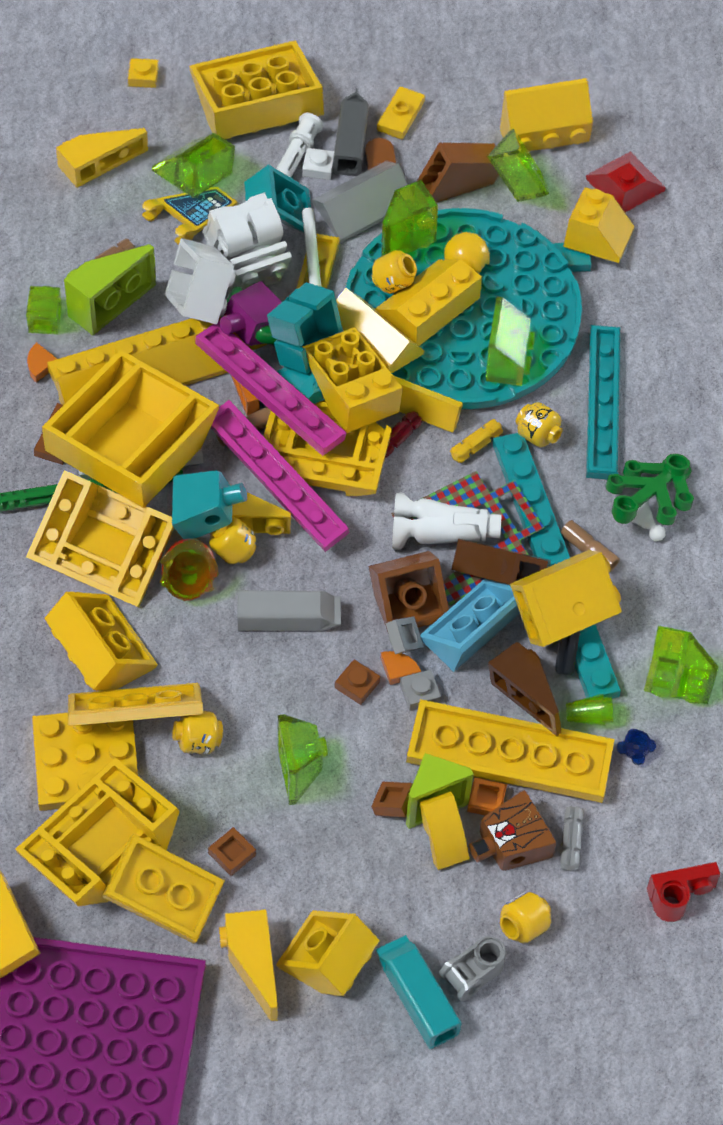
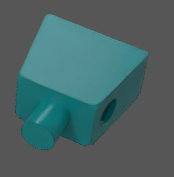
(203, 502)

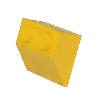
(598, 226)
(329, 951)

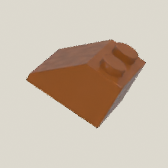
(410, 588)

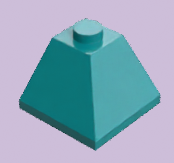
(287, 194)

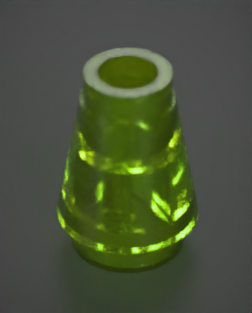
(591, 710)

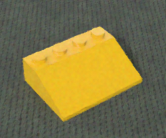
(257, 89)

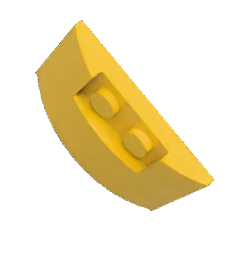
(348, 467)

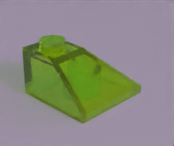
(300, 754)

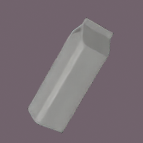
(287, 610)

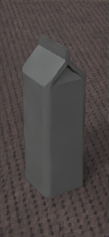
(350, 135)

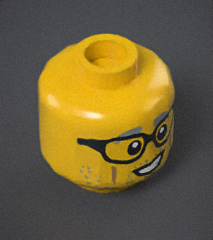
(539, 424)

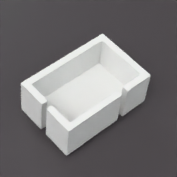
(204, 292)

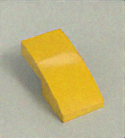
(445, 830)

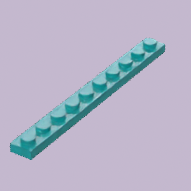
(518, 465)

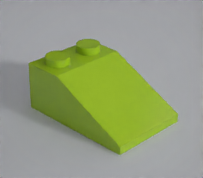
(108, 286)

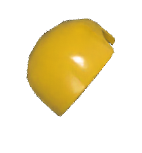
(469, 248)

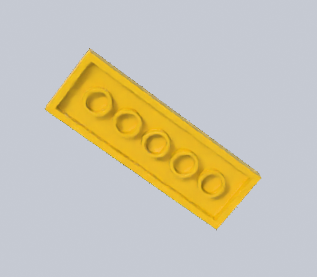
(513, 750)

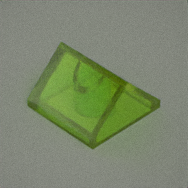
(518, 168)

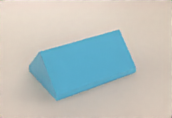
(471, 622)

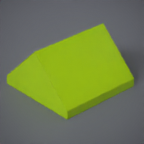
(436, 778)

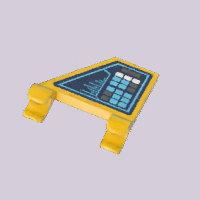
(188, 210)

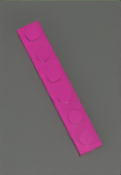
(271, 389)
(278, 477)

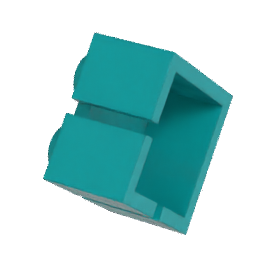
(303, 320)

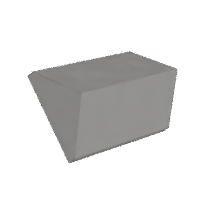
(360, 201)

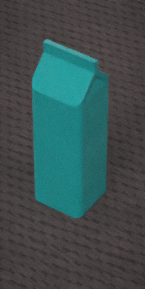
(419, 992)

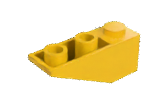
(262, 516)

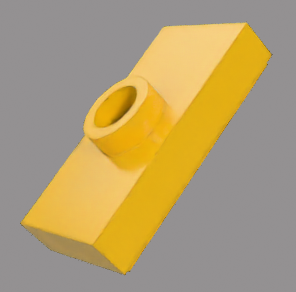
(400, 112)

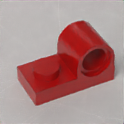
(679, 885)

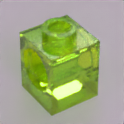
(44, 309)

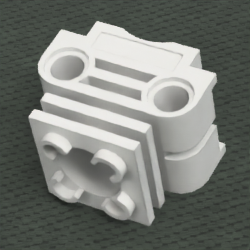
(250, 240)

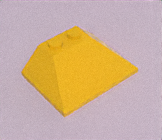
(101, 538)
(90, 831)

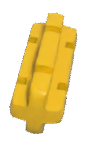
(476, 441)

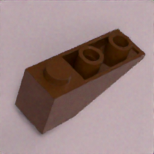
(495, 563)

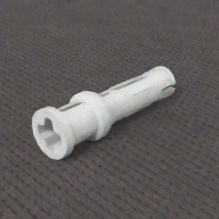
(299, 141)

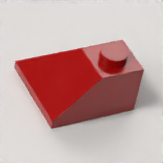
(626, 181)

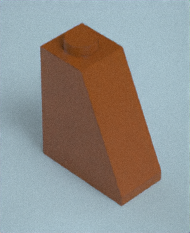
(458, 169)

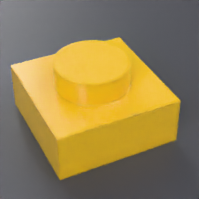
(143, 73)

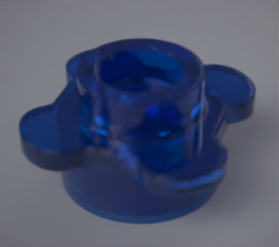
(639, 738)

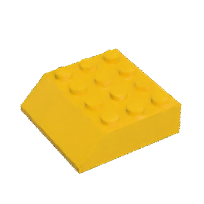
(130, 428)

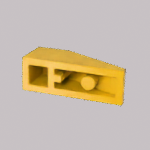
(98, 153)
(250, 954)

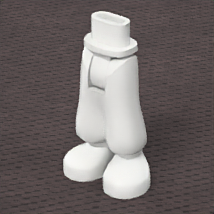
(440, 522)

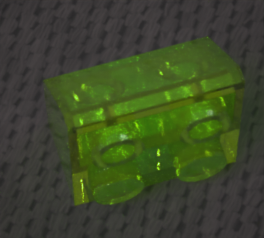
(198, 164)
(410, 219)
(680, 667)

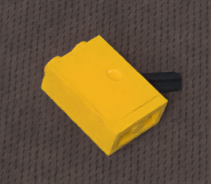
(565, 601)

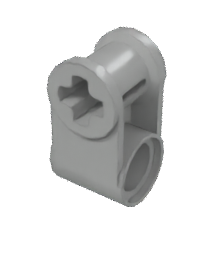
(470, 972)

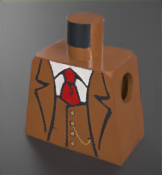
(514, 835)

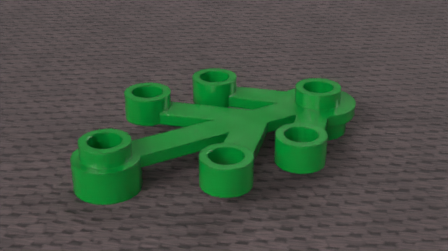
(673, 468)

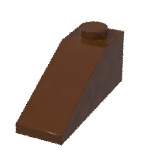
(522, 679)

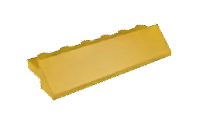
(165, 349)

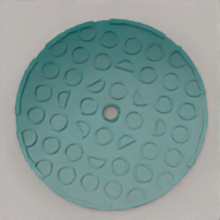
(523, 271)

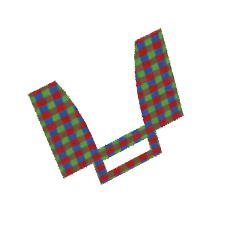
(471, 493)

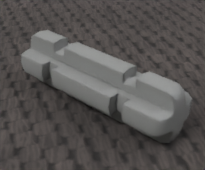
(571, 838)

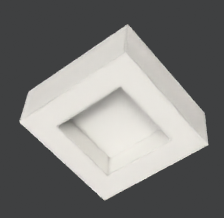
(318, 164)

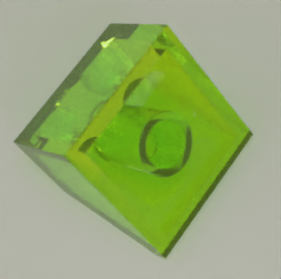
(509, 344)

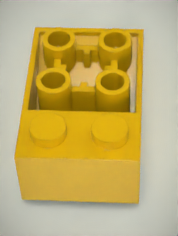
(353, 380)

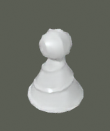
(645, 519)

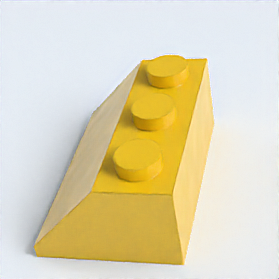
(548, 114)
(433, 299)
(99, 640)

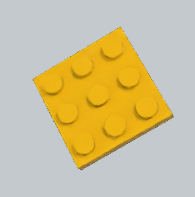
(75, 754)

